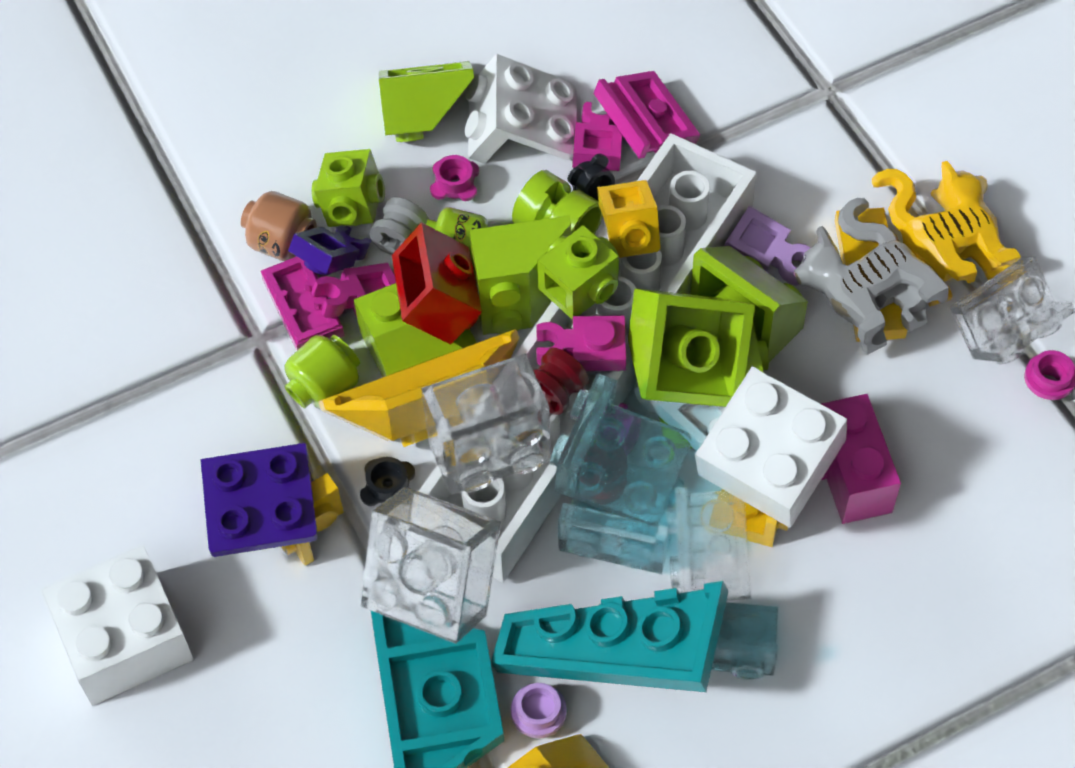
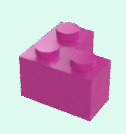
(863, 472)

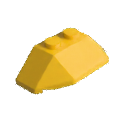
(394, 403)

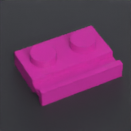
(644, 111)

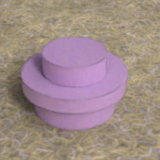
(538, 710)

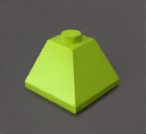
(420, 97)
(393, 342)

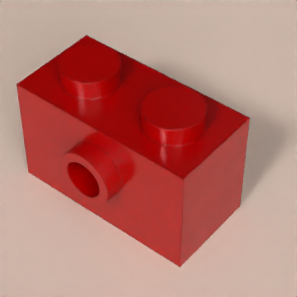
(436, 284)

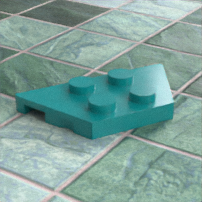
(436, 696)

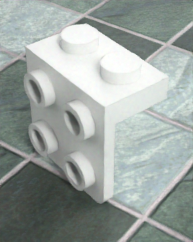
(520, 106)

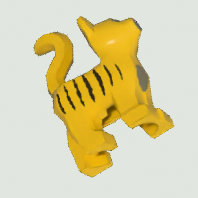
(955, 234)

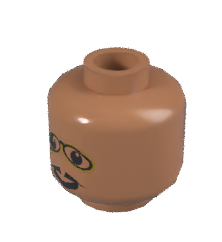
(273, 222)

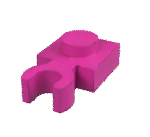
(595, 136)
(352, 285)
(594, 341)

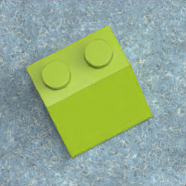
(508, 271)
(730, 275)
(689, 346)

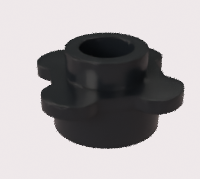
(590, 175)
(382, 470)

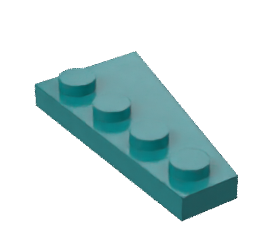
(634, 642)

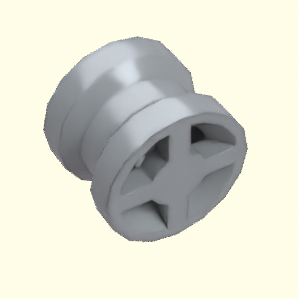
(398, 222)

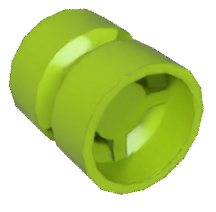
(551, 197)

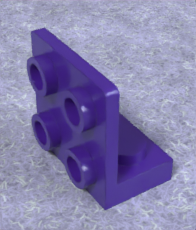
(258, 500)

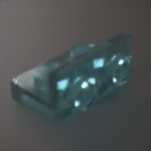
(747, 641)

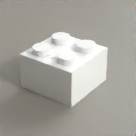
(771, 446)
(117, 625)

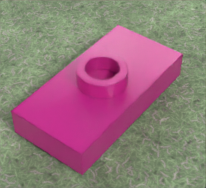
(290, 290)

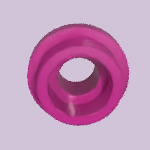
(1054, 364)

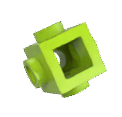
(348, 188)
(579, 271)

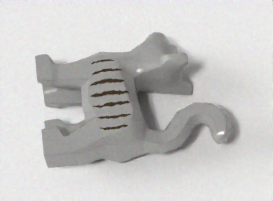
(874, 281)

